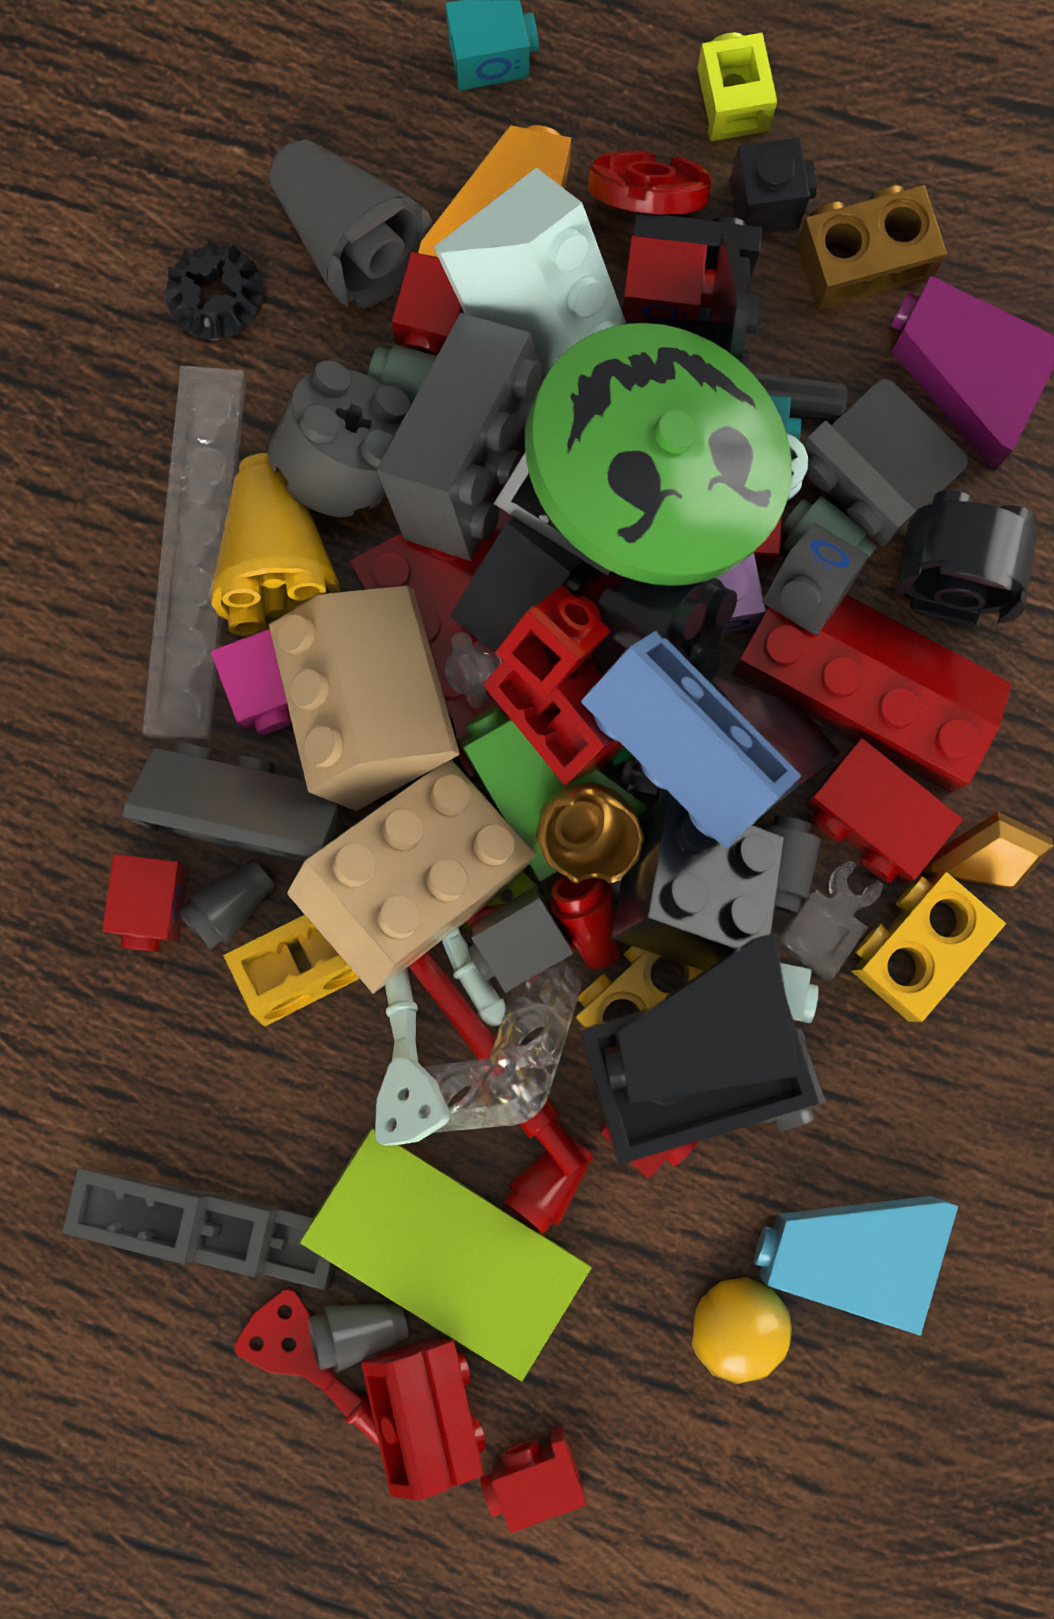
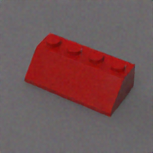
(882, 686)

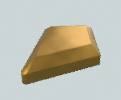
(993, 853)

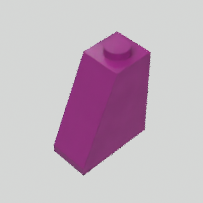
(974, 364)

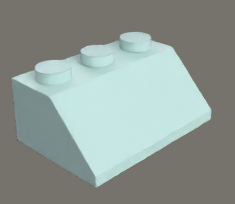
(533, 267)

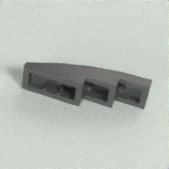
(194, 1227)

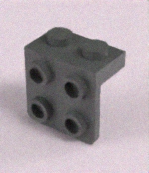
(883, 460)

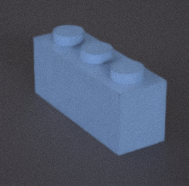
(689, 739)

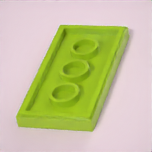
(445, 1254)

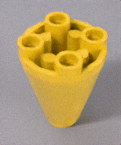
(267, 552)

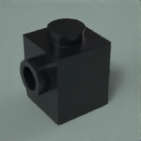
(772, 184)

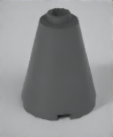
(348, 221)

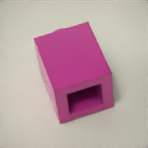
(253, 683)

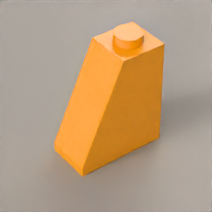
(508, 162)

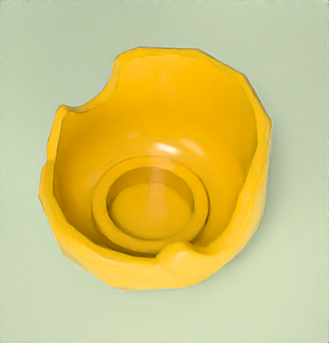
(741, 1330)

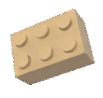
(409, 874)

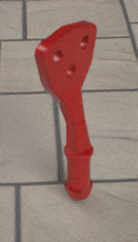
(300, 1359)

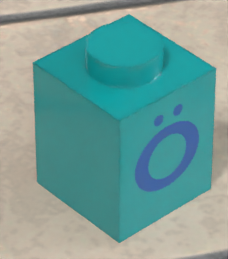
(490, 41)

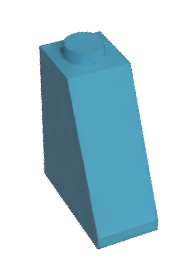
(861, 1257)

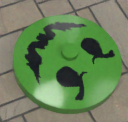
(657, 454)

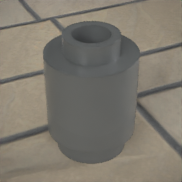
(797, 861)

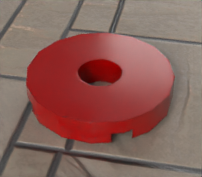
(644, 186)

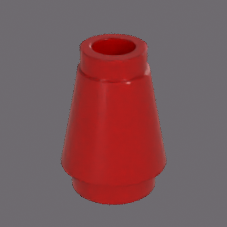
(587, 918)
(544, 1192)

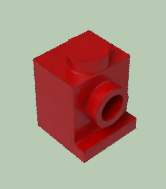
(567, 626)
(534, 1482)

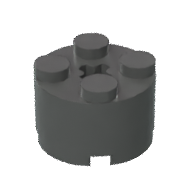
(336, 438)

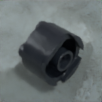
(967, 559)
(683, 614)

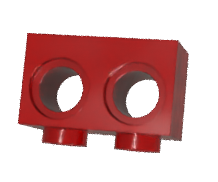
(560, 724)

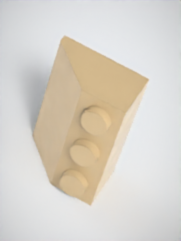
(362, 693)

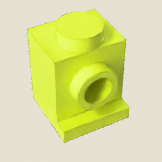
(736, 85)

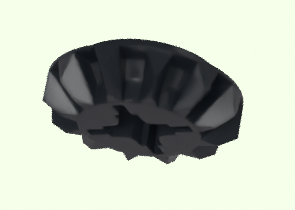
(222, 315)

